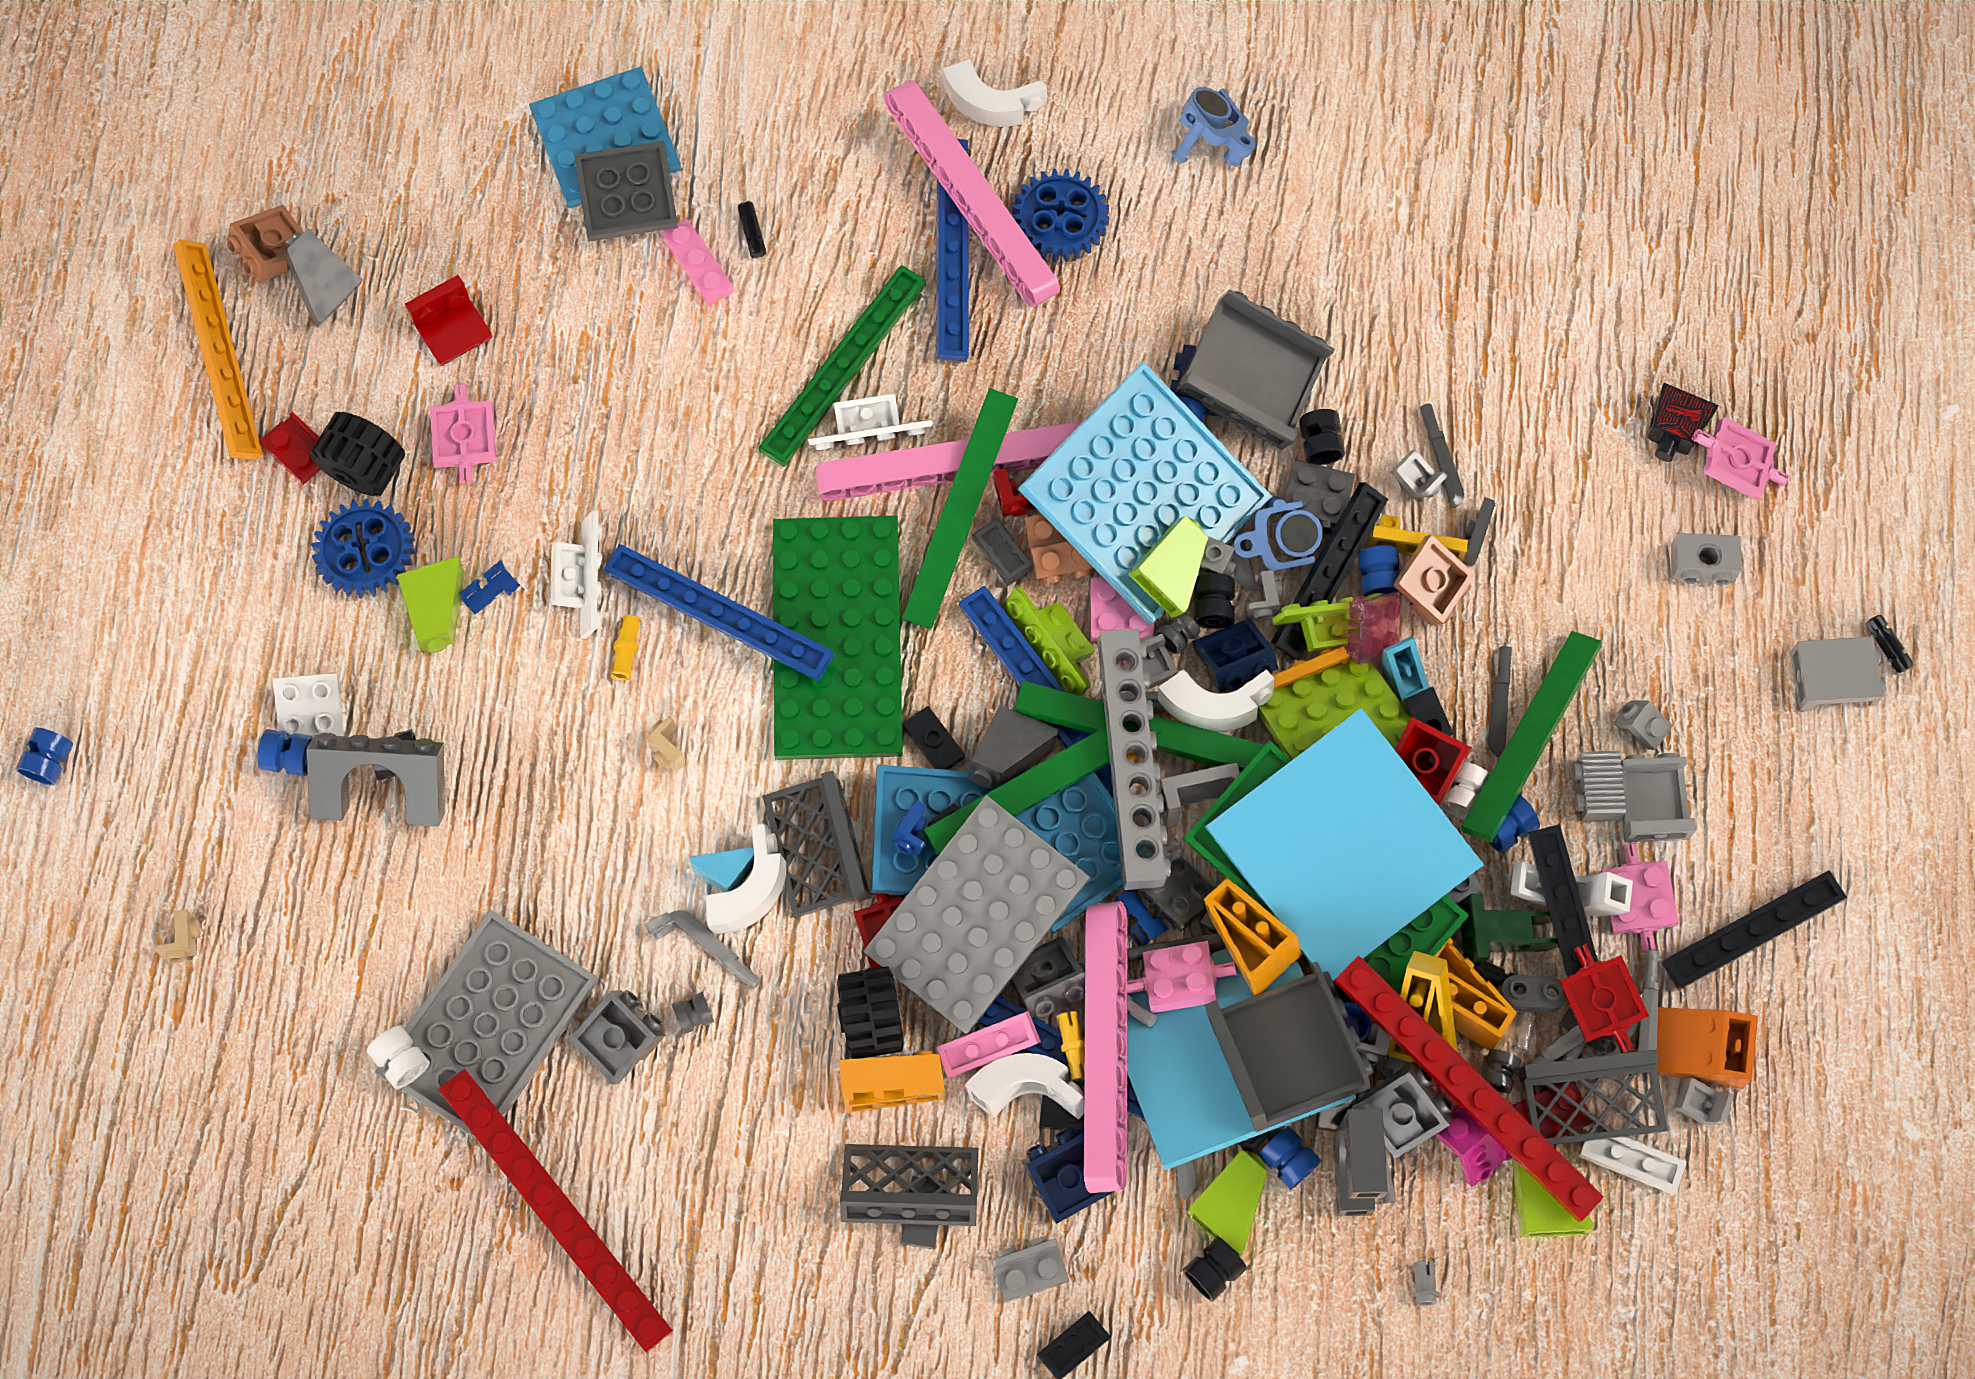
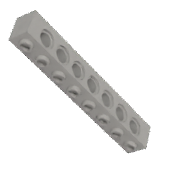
(1136, 871)

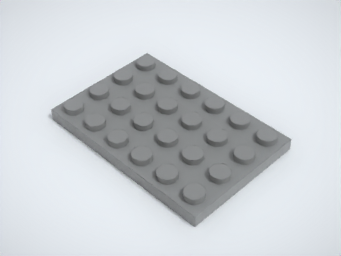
(977, 914)
(494, 1015)

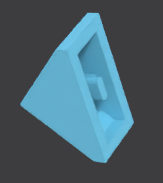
(1403, 668)
(724, 869)

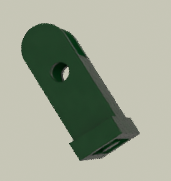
(1500, 930)

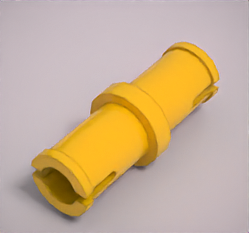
(625, 647)
(1073, 1044)

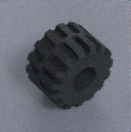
(357, 453)
(869, 1013)

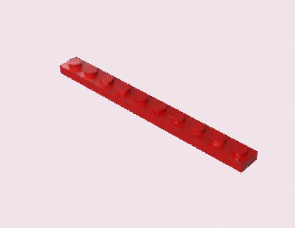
(1469, 1089)
(555, 1211)

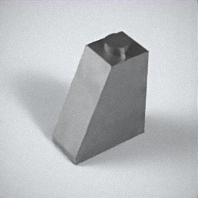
(319, 275)
(1010, 748)

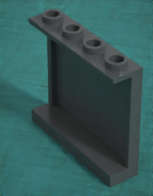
(1254, 368)
(1290, 1049)

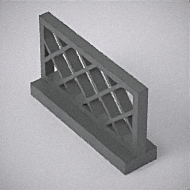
(843, 837)
(1588, 1069)
(908, 1204)

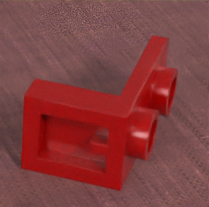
(1008, 496)

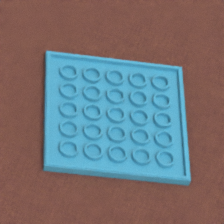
(1133, 475)
(1344, 845)
(1185, 1077)

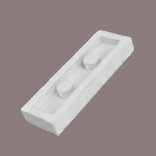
(1635, 1161)

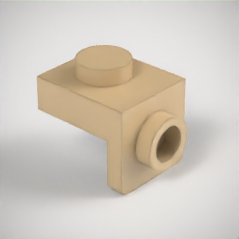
(665, 752)
(186, 932)

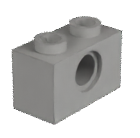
(1721, 549)

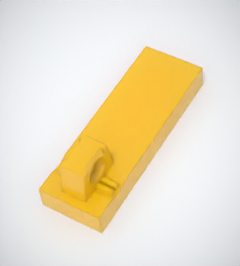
(1406, 542)

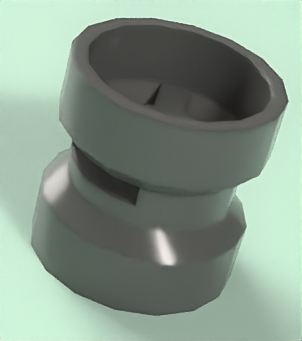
(1179, 632)
(693, 1013)
(1501, 1070)

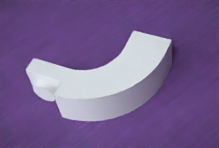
(987, 104)
(1214, 711)
(1600, 893)
(757, 895)
(1020, 1075)

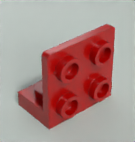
(448, 320)

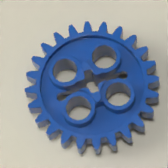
(1063, 191)
(335, 555)

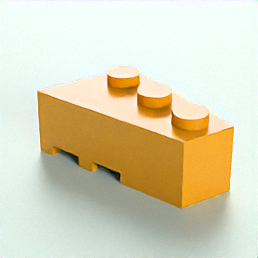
(1252, 935)
(1476, 1005)
(891, 1081)

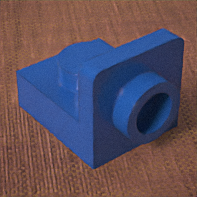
(910, 824)

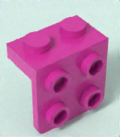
(1473, 1146)

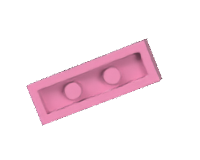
(697, 262)
(988, 1044)

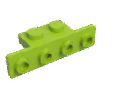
(1322, 623)
(1053, 638)

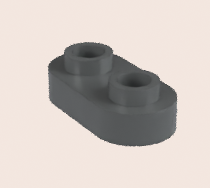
(1535, 994)

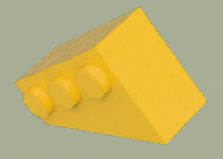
(1429, 994)

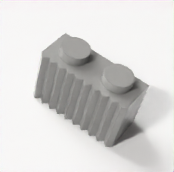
(1600, 786)

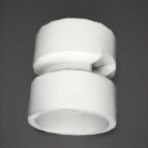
(1464, 791)
(401, 1061)

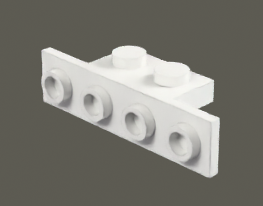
(867, 418)
(575, 575)

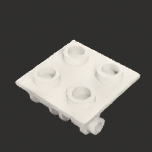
(309, 704)

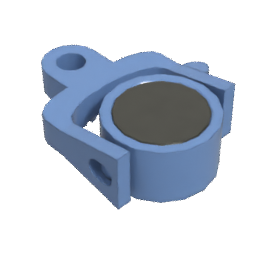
(1206, 115)
(1294, 533)

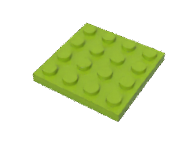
(1319, 703)

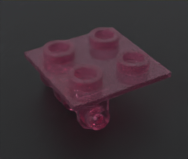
(1377, 626)

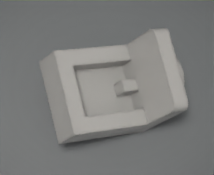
(1418, 476)
(1218, 557)
(1270, 594)
(1158, 660)
(1644, 722)
(1703, 1102)

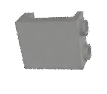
(1837, 672)
(1194, 788)
(1656, 799)

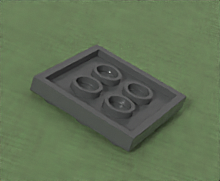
(626, 191)

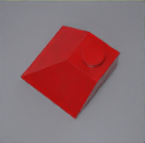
(1433, 762)

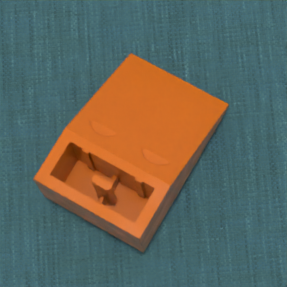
(1706, 1045)

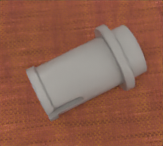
(1425, 1283)

